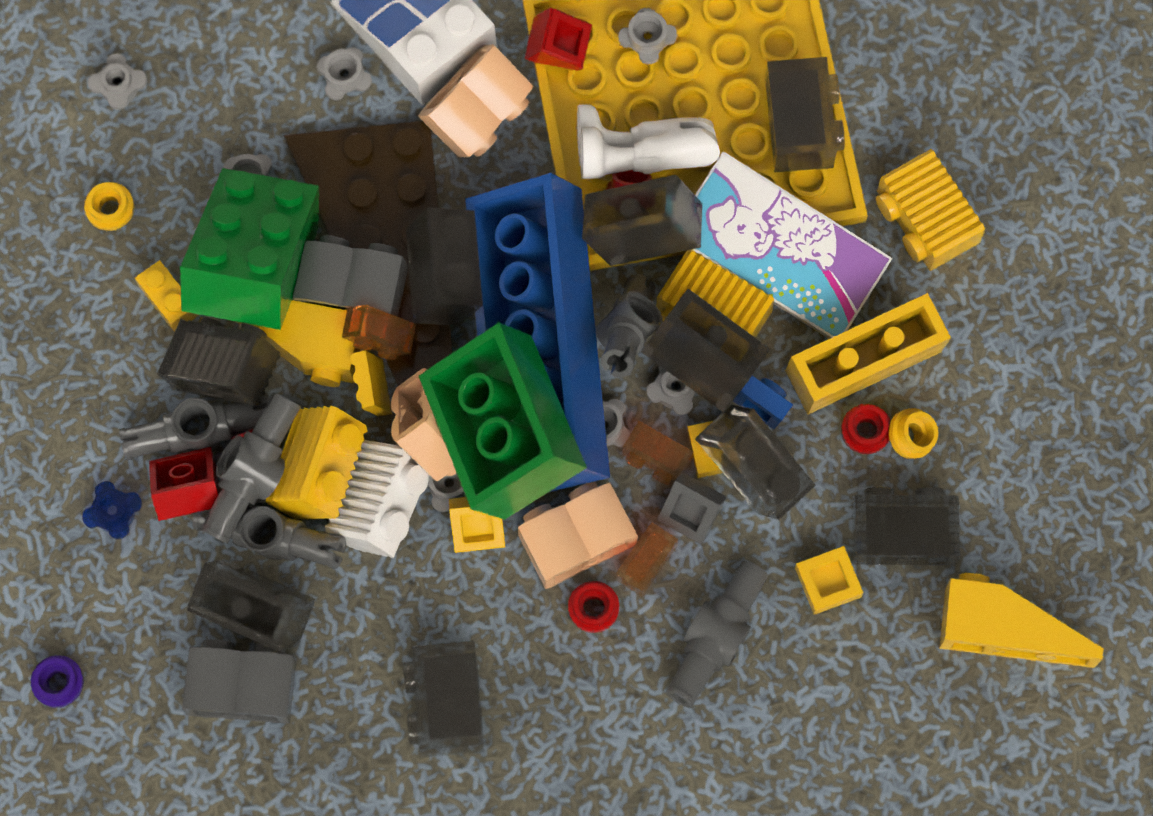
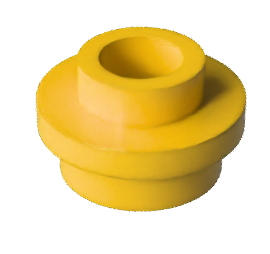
(109, 192)
(923, 428)

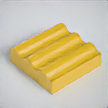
(372, 383)

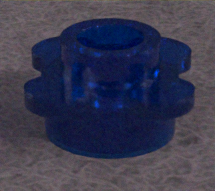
(116, 524)

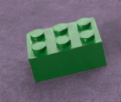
(249, 248)
(501, 421)

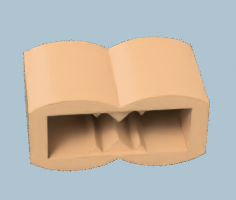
(477, 102)
(417, 429)
(577, 533)

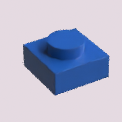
(766, 399)

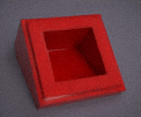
(558, 40)

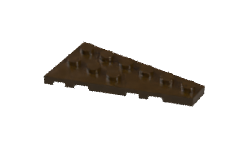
(370, 192)

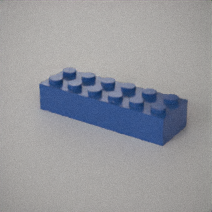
(541, 285)

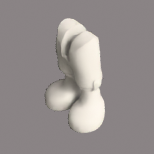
(644, 149)

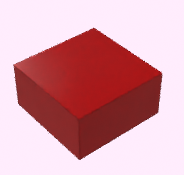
(184, 483)

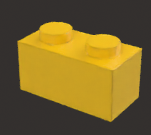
(163, 293)

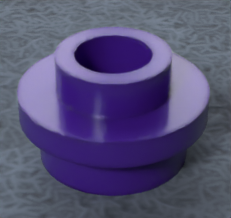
(43, 673)

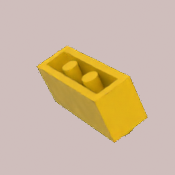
(867, 353)

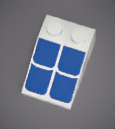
(420, 38)

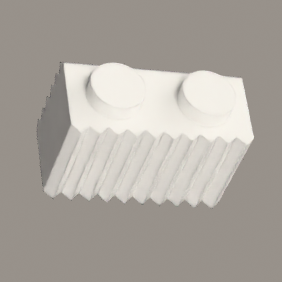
(379, 499)

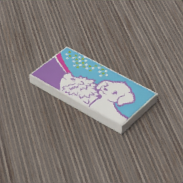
(786, 248)

